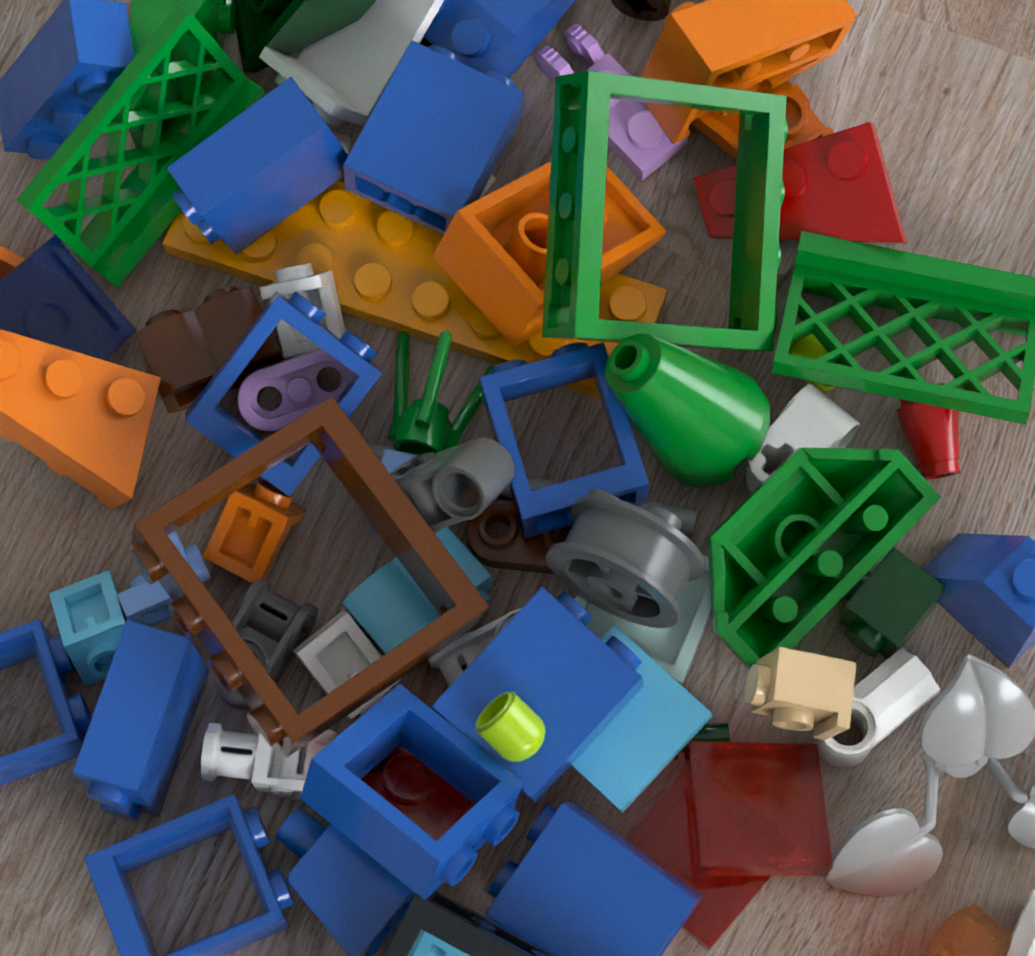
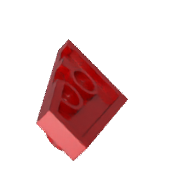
(831, 190)

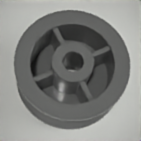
(626, 559)

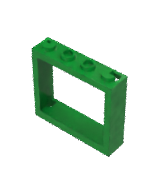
(579, 205)

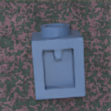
(149, 602)

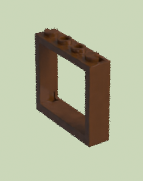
(392, 516)

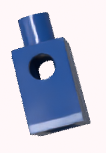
(343, 885)

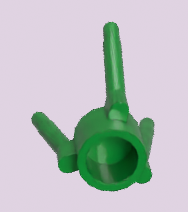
(426, 423)

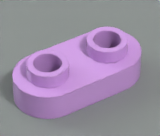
(298, 388)

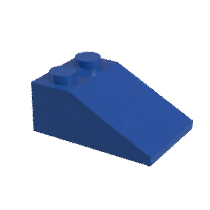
(494, 32)

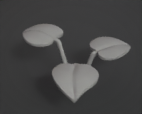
(966, 727)

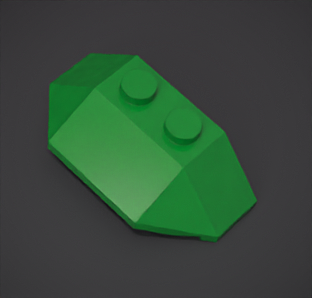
(807, 542)

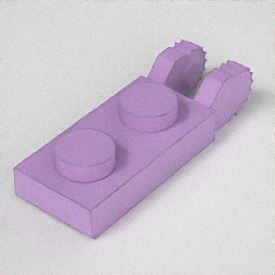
(632, 128)

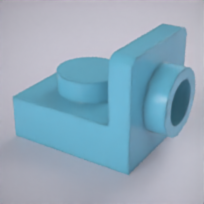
(90, 624)

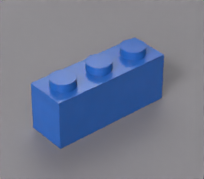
(63, 75)

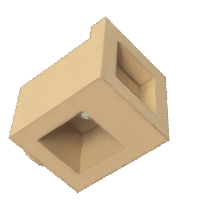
(802, 691)

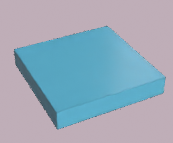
(643, 734)

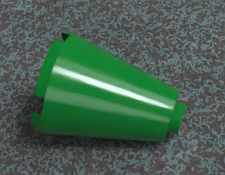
(688, 408)

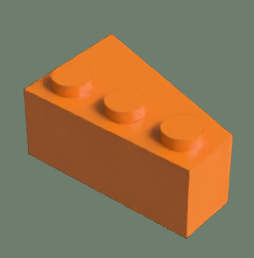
(740, 46)
(76, 414)

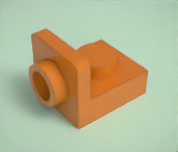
(253, 530)

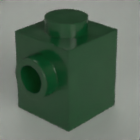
(889, 605)

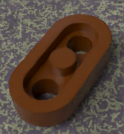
(513, 550)

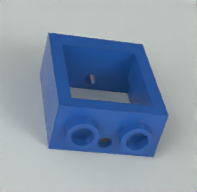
(235, 436)
(552, 505)
(72, 712)
(380, 829)
(119, 903)

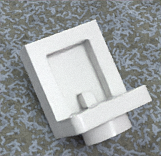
(319, 290)
(338, 654)

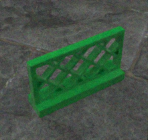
(142, 207)
(917, 290)

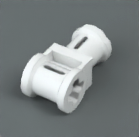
(253, 759)

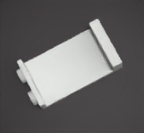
(353, 65)

